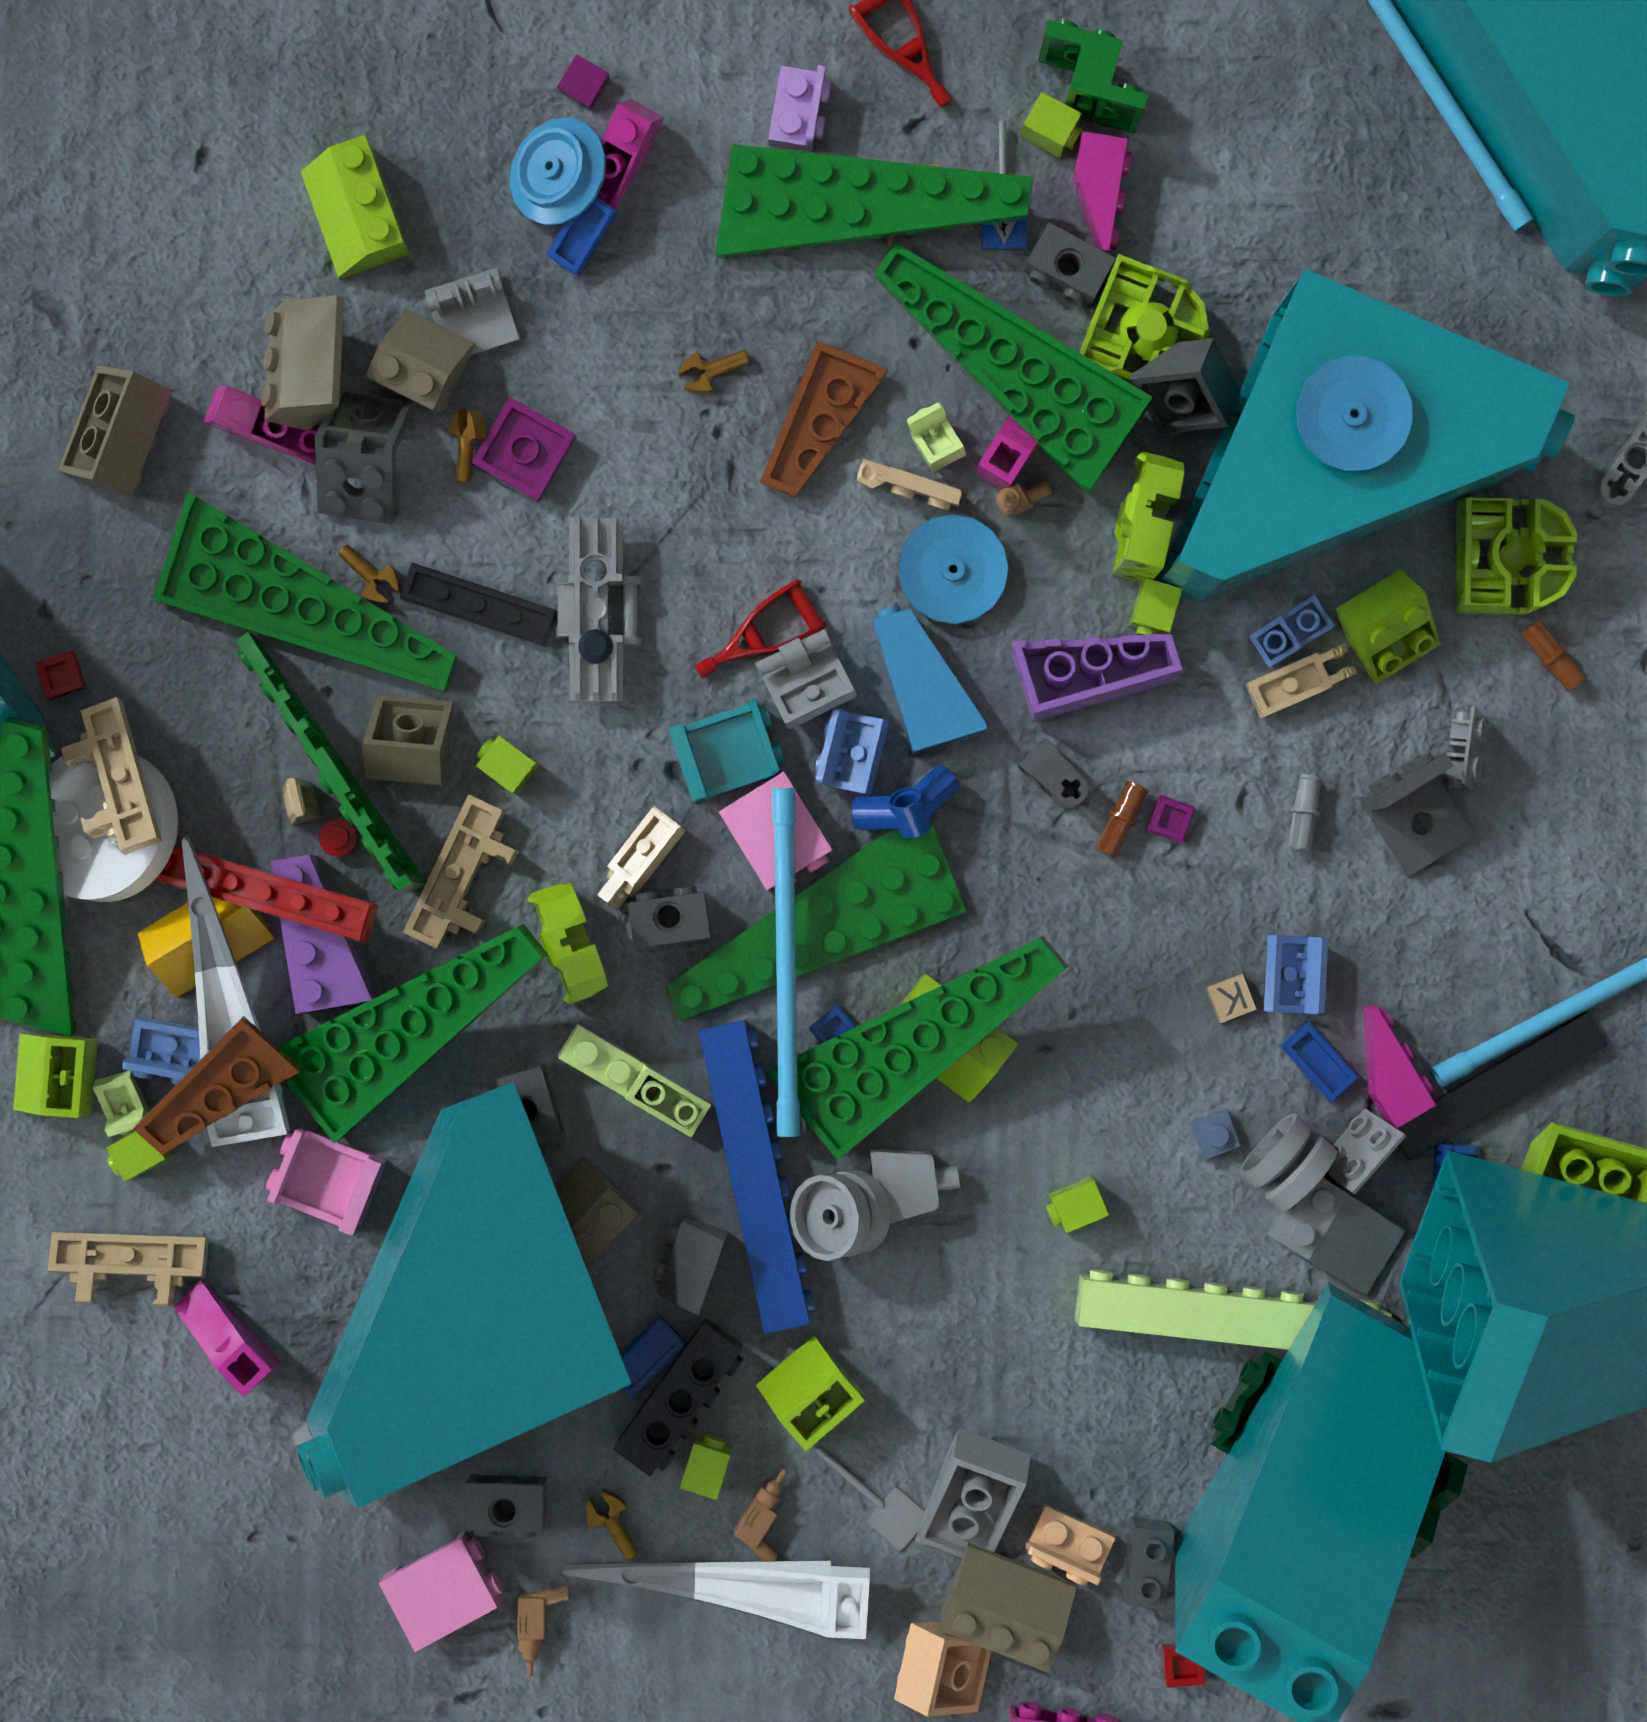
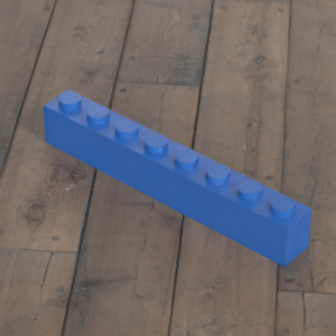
(755, 1176)

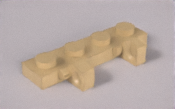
(112, 751)
(442, 900)
(159, 1258)

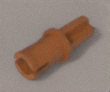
(1553, 655)
(1121, 818)

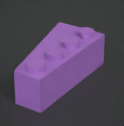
(1090, 671)
(321, 964)

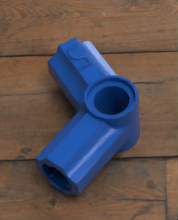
(908, 807)

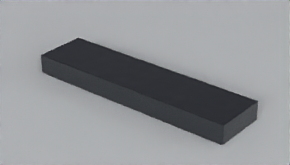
(478, 604)

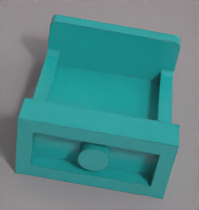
(726, 751)

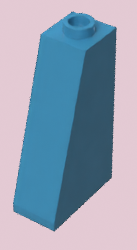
(925, 689)

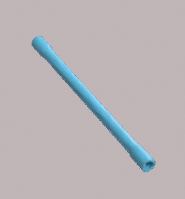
(1506, 197)
(1465, 1062)
(787, 1103)

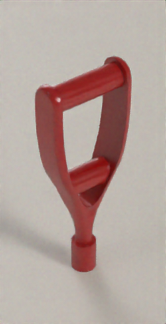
(905, 53)
(753, 638)

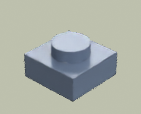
(1215, 1134)

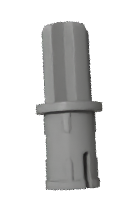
(1304, 812)

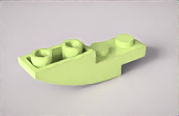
(634, 1080)

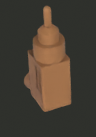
(1018, 499)
(759, 1518)
(533, 1620)

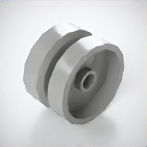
(1288, 1162)
(840, 1214)

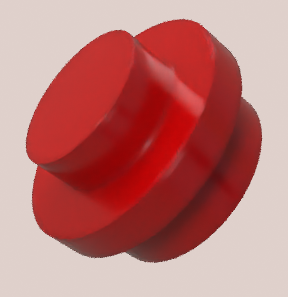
(338, 837)

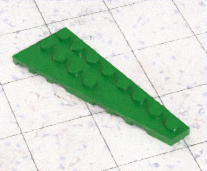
(813, 198)
(1047, 388)
(253, 584)
(334, 774)
(32, 900)
(862, 903)
(380, 1045)
(880, 1065)

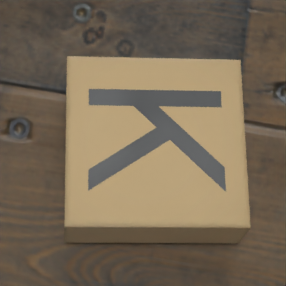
(1230, 998)

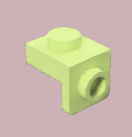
(935, 437)
(120, 1102)

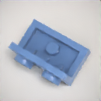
(851, 752)
(1296, 974)
(162, 1049)

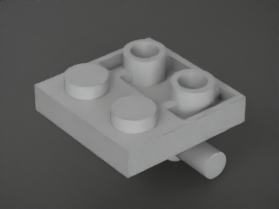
(805, 679)

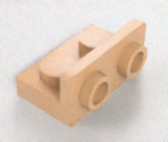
(1069, 1545)

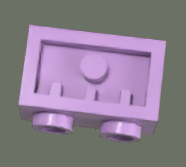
(797, 108)

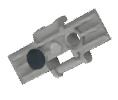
(594, 654)

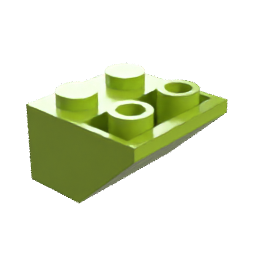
(1389, 625)
(55, 1075)
(810, 1392)

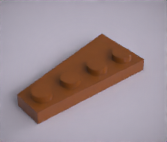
(822, 409)
(225, 1078)

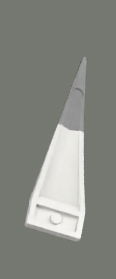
(221, 1005)
(797, 1593)

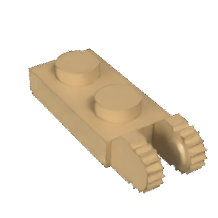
(1296, 682)

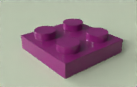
(524, 449)

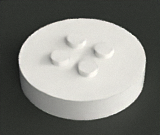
(95, 866)

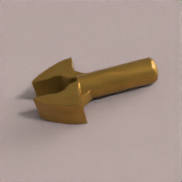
(711, 369)
(468, 427)
(370, 575)
(612, 1522)

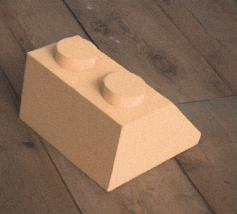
(941, 1672)

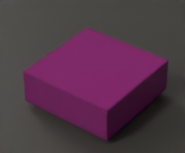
(583, 82)
(1170, 819)

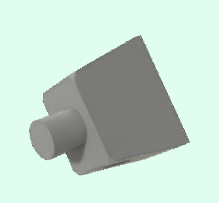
(911, 1181)

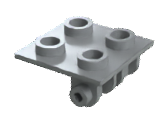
(475, 310)
(1477, 733)
(1362, 1150)

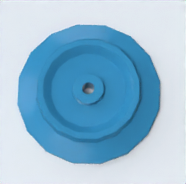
(557, 171)
(1374, 397)
(958, 544)

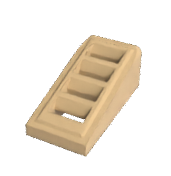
(300, 801)

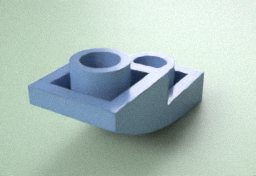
(1291, 631)

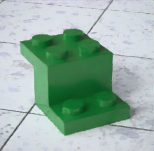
(1094, 61)

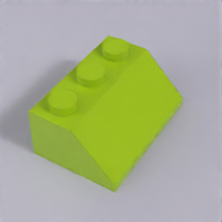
(354, 207)
(977, 1065)
(1589, 1161)

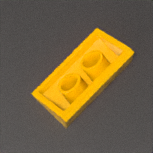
(170, 949)

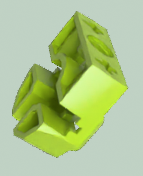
(1131, 287)
(1141, 537)
(1490, 589)
(568, 943)

